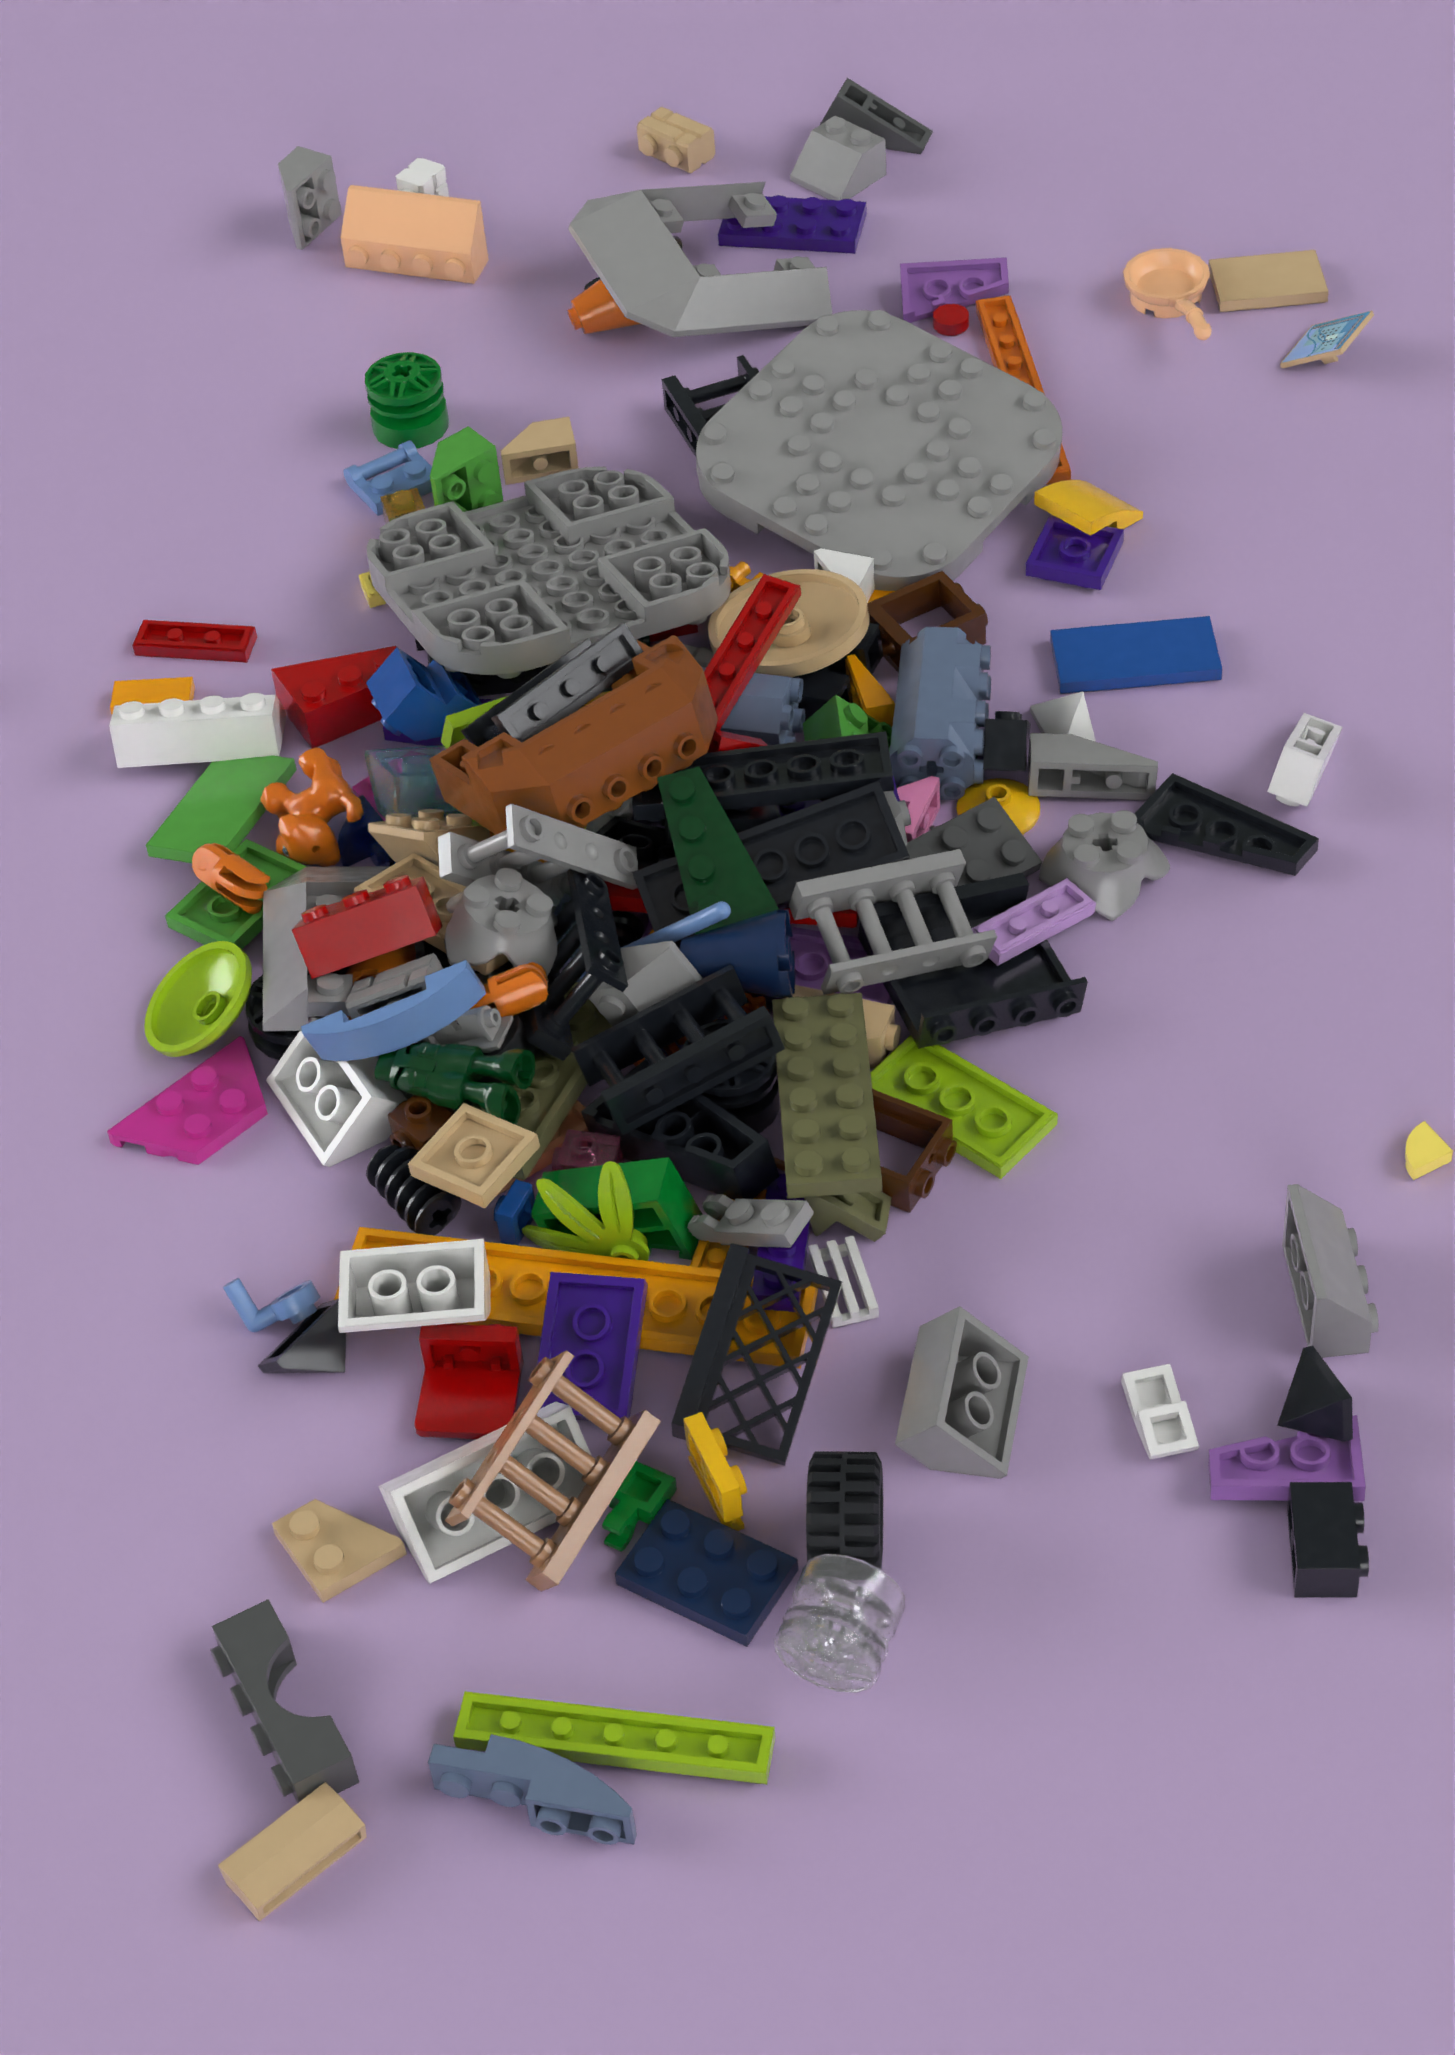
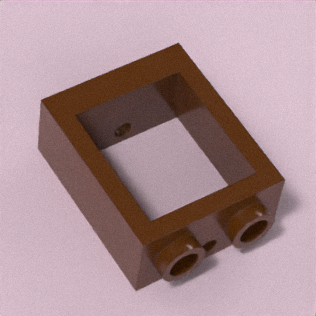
(919, 599)
(921, 1129)

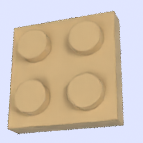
(474, 1155)

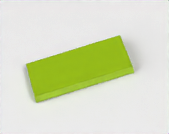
(988, 1117)

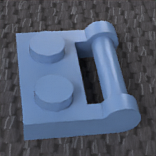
(411, 475)

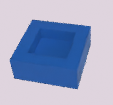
(514, 1212)

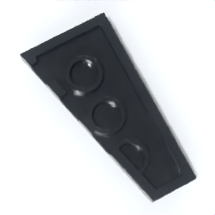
(1215, 825)

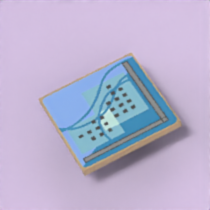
(1327, 340)

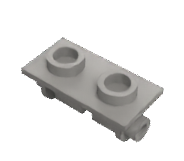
(476, 1027)

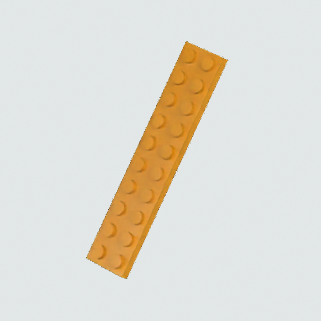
(674, 1304)

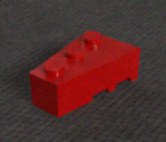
(330, 694)
(366, 925)

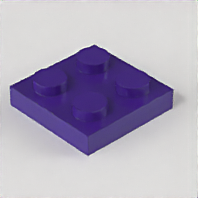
(1072, 555)

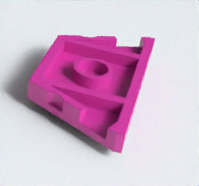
(199, 1109)

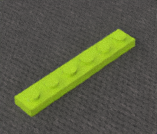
(620, 1737)

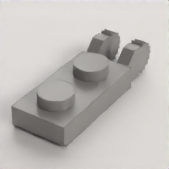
(751, 1221)

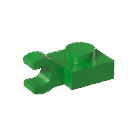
(636, 1499)

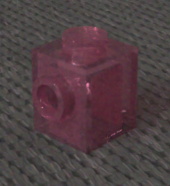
(587, 1150)

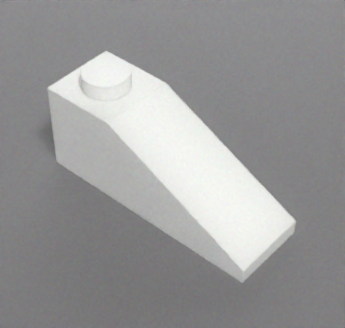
(1304, 760)

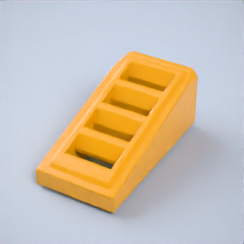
(868, 692)

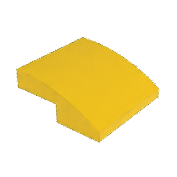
(1086, 506)

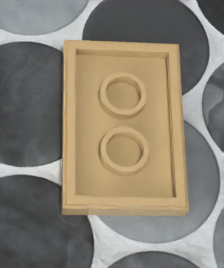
(1268, 280)

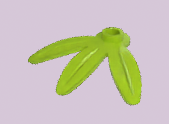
(611, 1238)

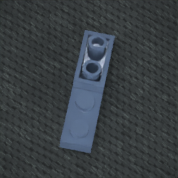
(554, 1789)

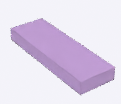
(1036, 919)

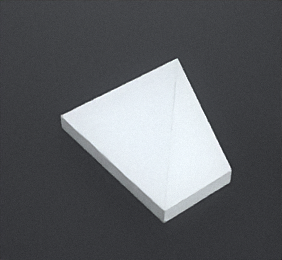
(1064, 716)

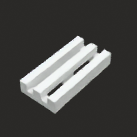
(835, 1253)

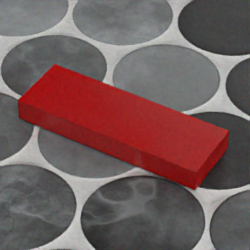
(195, 641)

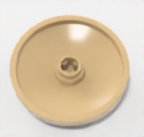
(819, 630)

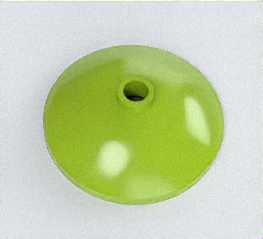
(198, 999)

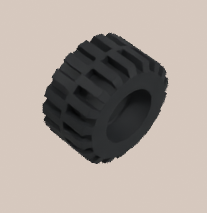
(845, 1506)

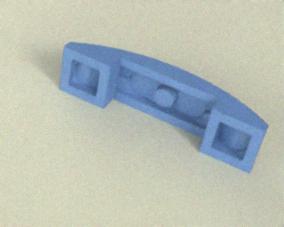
(399, 1024)

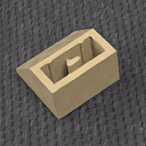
(419, 835)

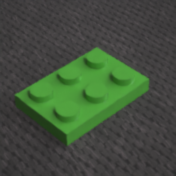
(212, 918)

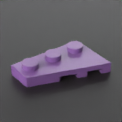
(950, 282)
(1265, 1467)

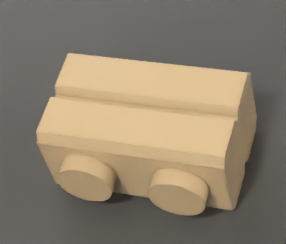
(676, 140)

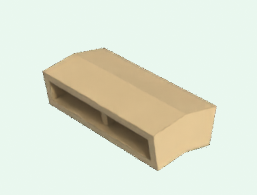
(292, 1851)

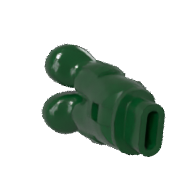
(449, 1076)

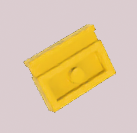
(719, 1481)

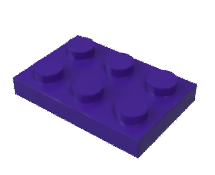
(602, 1327)

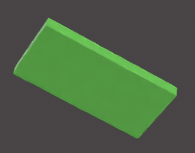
(219, 806)

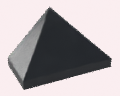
(312, 1346)
(1317, 1400)

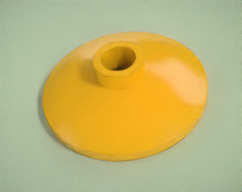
(1010, 794)

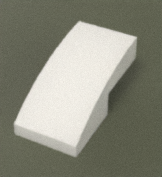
(1159, 1412)

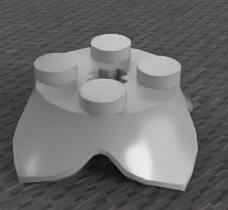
(1105, 859)
(504, 918)

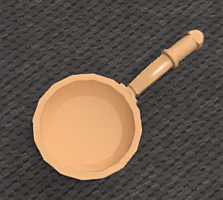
(1169, 285)

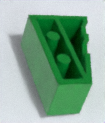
(658, 1200)

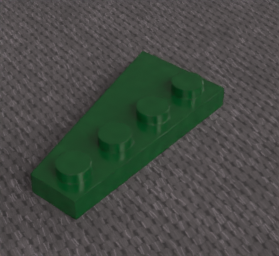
(710, 851)

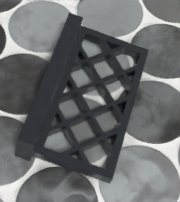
(720, 1331)

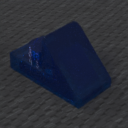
(358, 844)

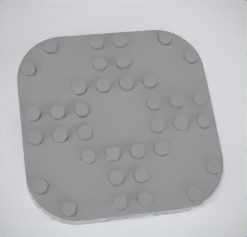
(879, 447)
(547, 570)

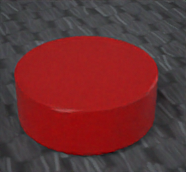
(951, 319)

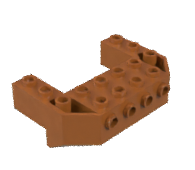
(595, 757)

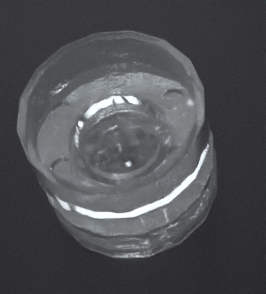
(840, 1623)

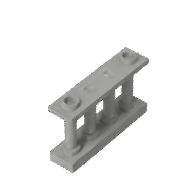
(537, 838)
(898, 883)

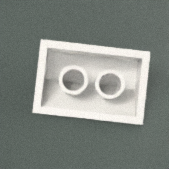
(333, 1102)
(413, 1286)

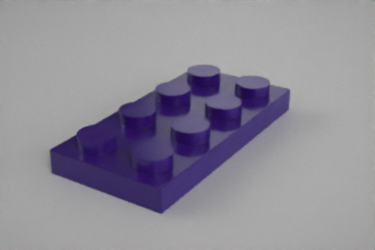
(802, 226)

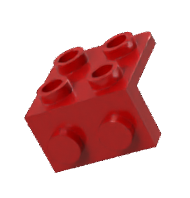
(468, 1379)

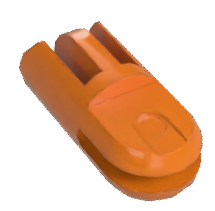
(230, 876)
(516, 989)

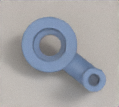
(293, 1304)

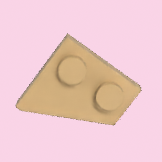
(335, 1547)

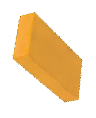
(152, 690)

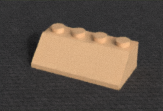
(413, 234)

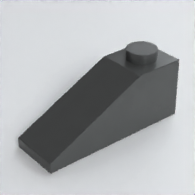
(879, 117)

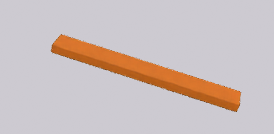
(1011, 353)

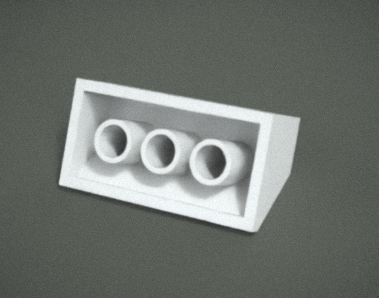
(197, 730)
(422, 1495)

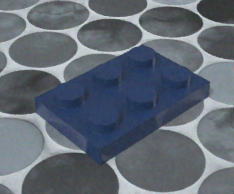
(707, 1572)

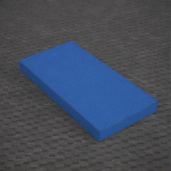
(1135, 654)

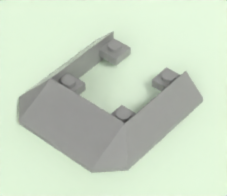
(657, 285)
(287, 989)

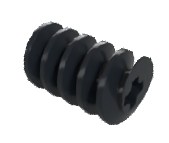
(415, 1201)

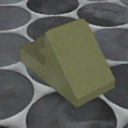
(859, 1211)

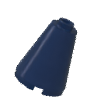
(755, 948)

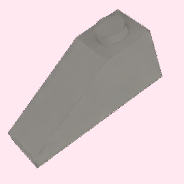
(1087, 769)

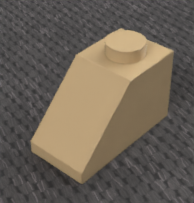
(540, 451)

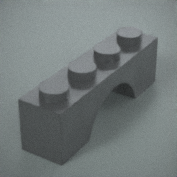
(259, 1658)

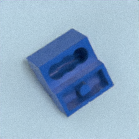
(418, 697)

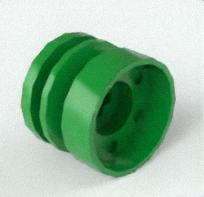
(406, 400)

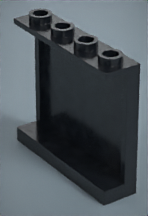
(979, 998)

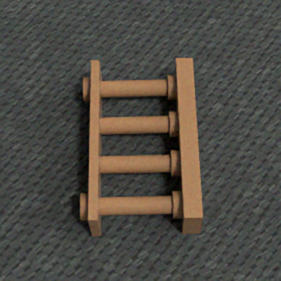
(601, 1475)

